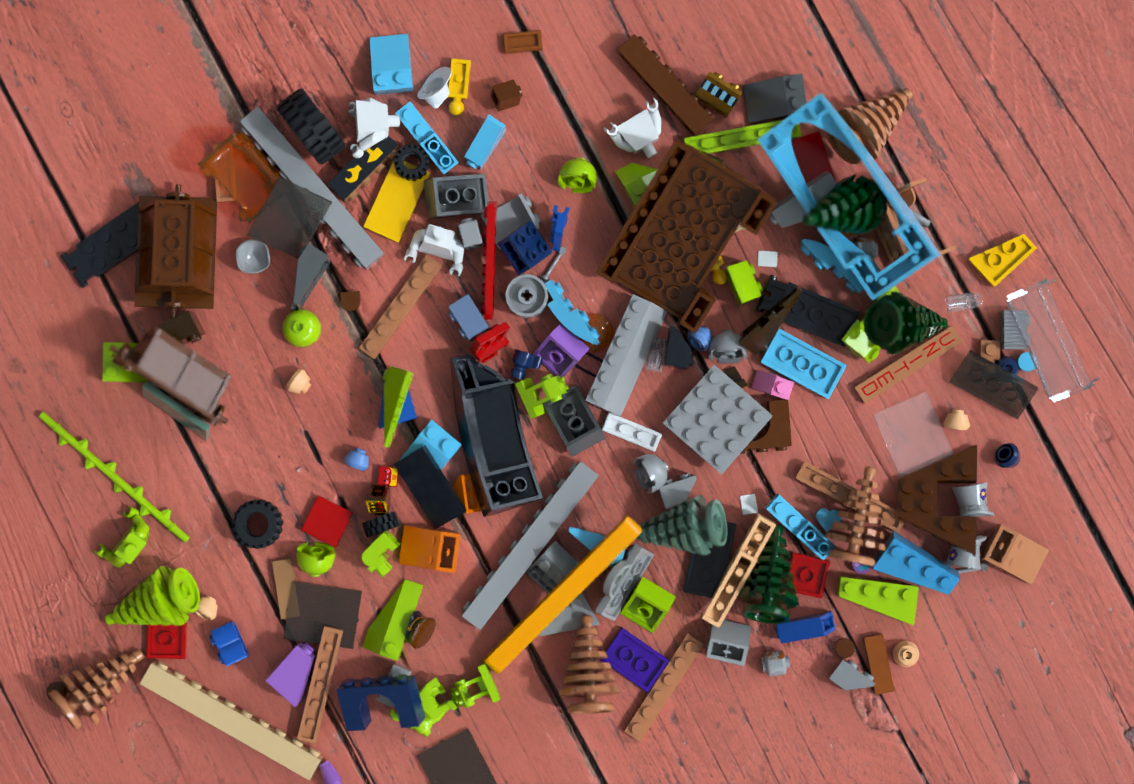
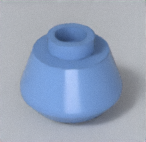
(700, 339)
(357, 459)

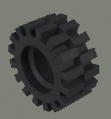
(407, 151)
(380, 524)

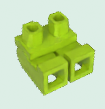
(375, 554)

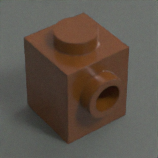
(506, 95)

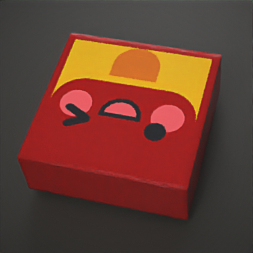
(388, 476)

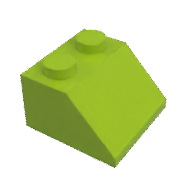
(743, 282)
(113, 372)
(648, 605)

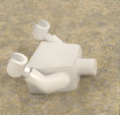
(371, 123)
(639, 131)
(439, 243)

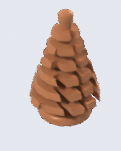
(871, 123)
(852, 553)
(589, 677)
(89, 691)

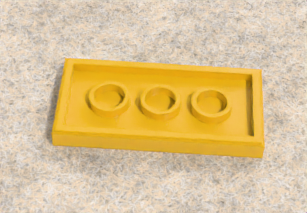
(395, 204)

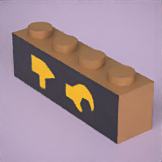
(360, 170)

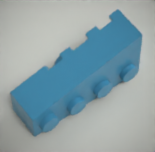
(915, 565)

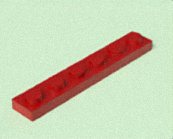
(489, 252)

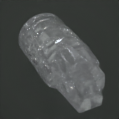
(962, 302)
(656, 355)

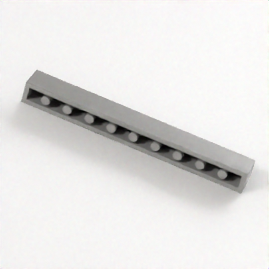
(298, 171)
(530, 545)

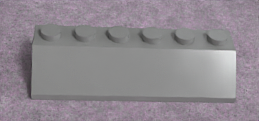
(626, 355)

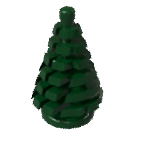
(850, 207)
(900, 323)
(770, 584)

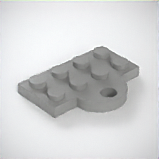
(622, 582)

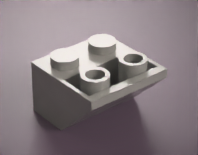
(551, 567)
(729, 642)

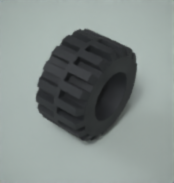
(241, 529)

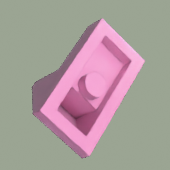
(772, 385)

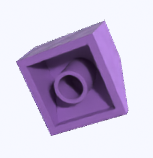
(561, 350)

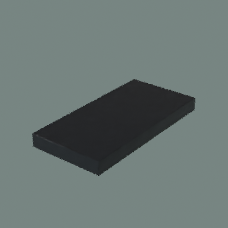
(430, 487)
(707, 570)

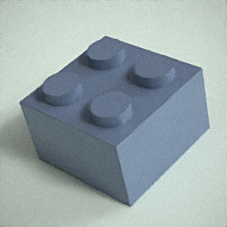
(468, 317)

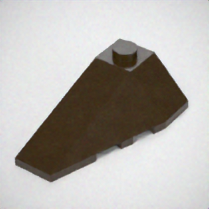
(760, 333)

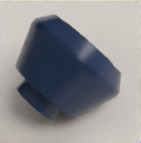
(1011, 362)
(1007, 455)

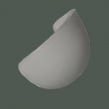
(252, 256)

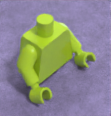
(130, 543)

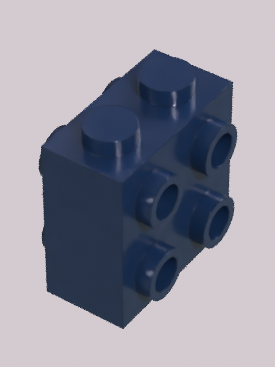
(524, 248)

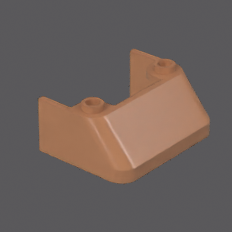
(892, 243)

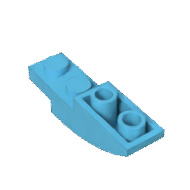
(426, 137)
(825, 258)
(574, 320)
(799, 526)

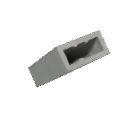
(790, 211)

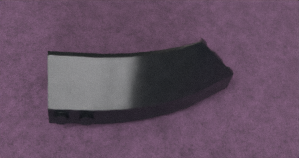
(492, 437)

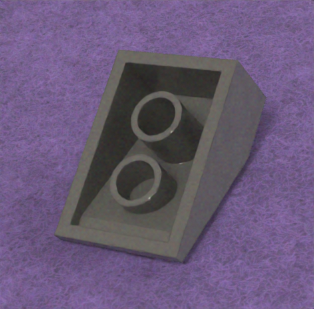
(774, 98)
(455, 195)
(310, 268)
(574, 421)

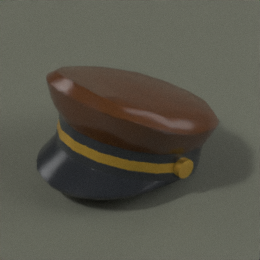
(419, 630)

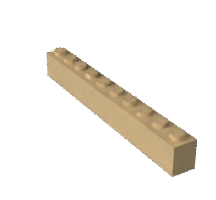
(231, 720)

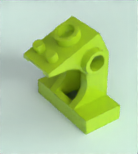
(552, 387)
(461, 695)

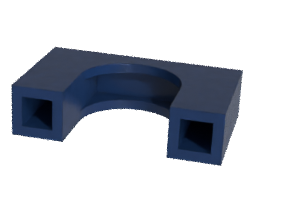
(399, 690)

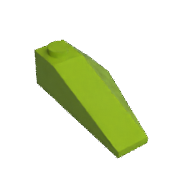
(858, 342)
(395, 392)
(388, 630)

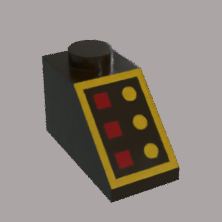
(378, 499)

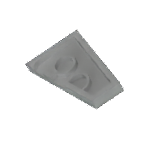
(570, 617)

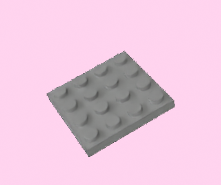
(717, 419)

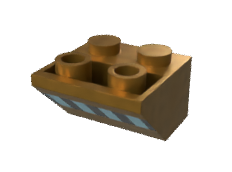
(718, 94)

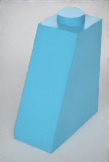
(485, 142)

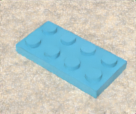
(803, 364)

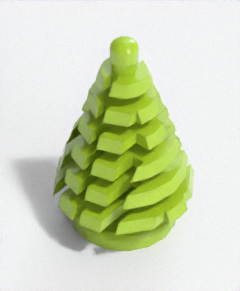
(161, 599)

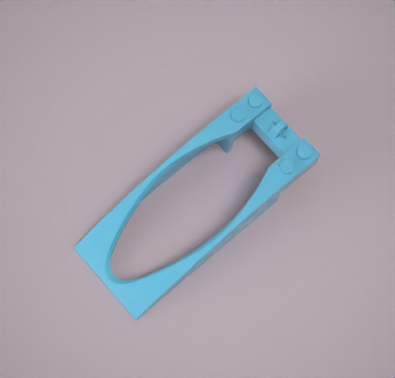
(874, 281)

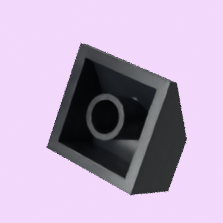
(677, 351)

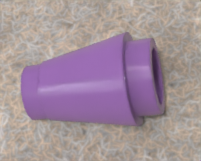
(329, 774)

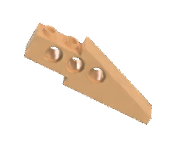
(738, 570)

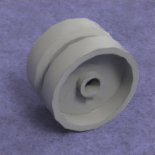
(531, 285)

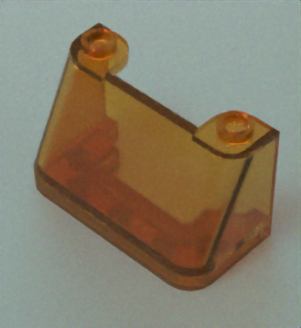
(242, 173)

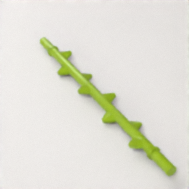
(119, 484)

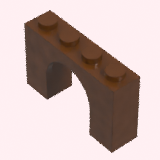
(778, 430)

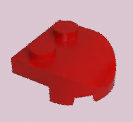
(487, 344)

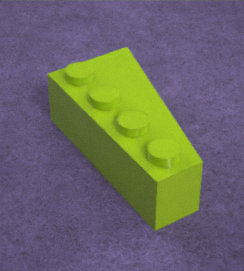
(884, 597)

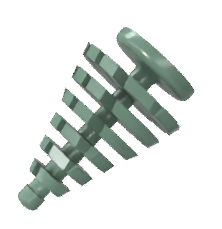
(689, 526)

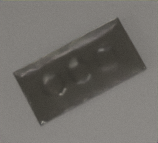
(993, 384)

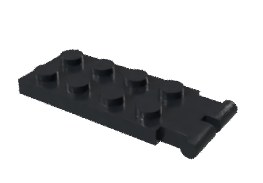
(104, 247)
(811, 312)

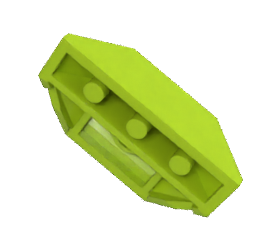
(635, 180)

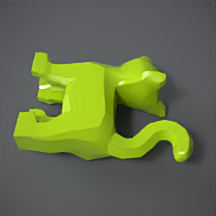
(432, 709)

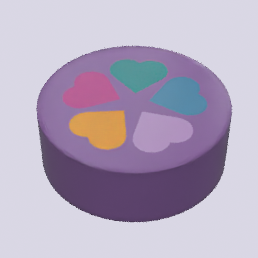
(861, 568)

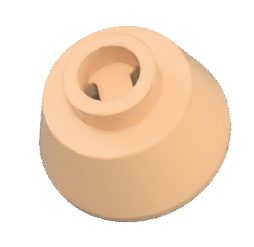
(299, 382)
(956, 420)
(207, 608)
(900, 654)

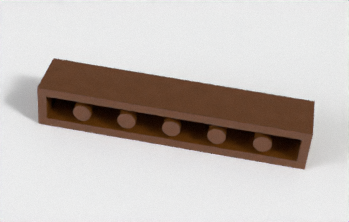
(665, 85)

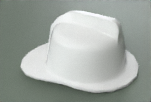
(435, 88)

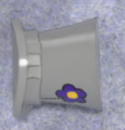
(972, 500)
(962, 558)

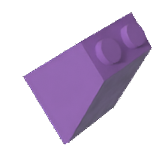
(293, 673)

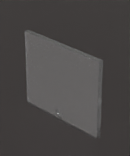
(913, 434)

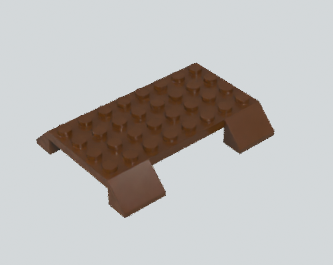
(683, 230)

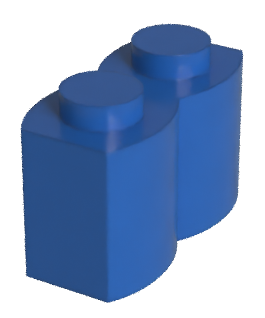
(229, 643)

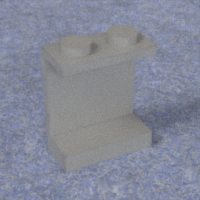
(512, 216)

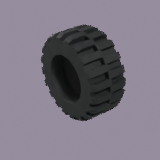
(310, 126)

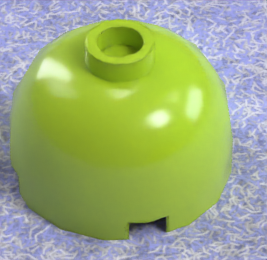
(577, 175)
(301, 328)
(315, 559)

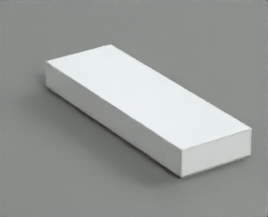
(631, 432)

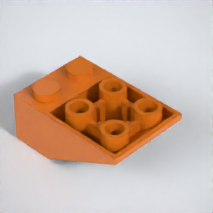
(430, 549)

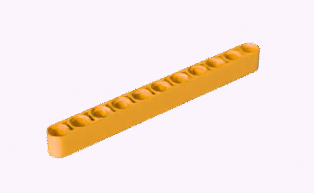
(562, 594)

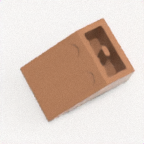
(1014, 553)

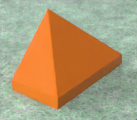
(466, 493)

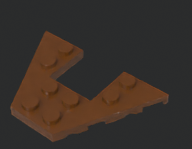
(919, 499)

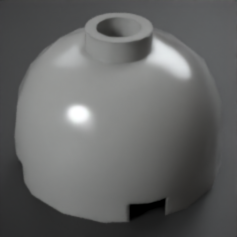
(727, 348)
(650, 472)

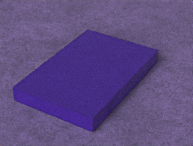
(635, 659)

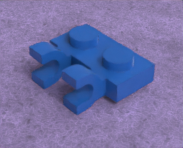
(558, 227)

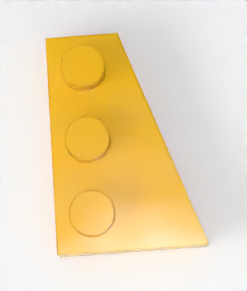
(1002, 259)

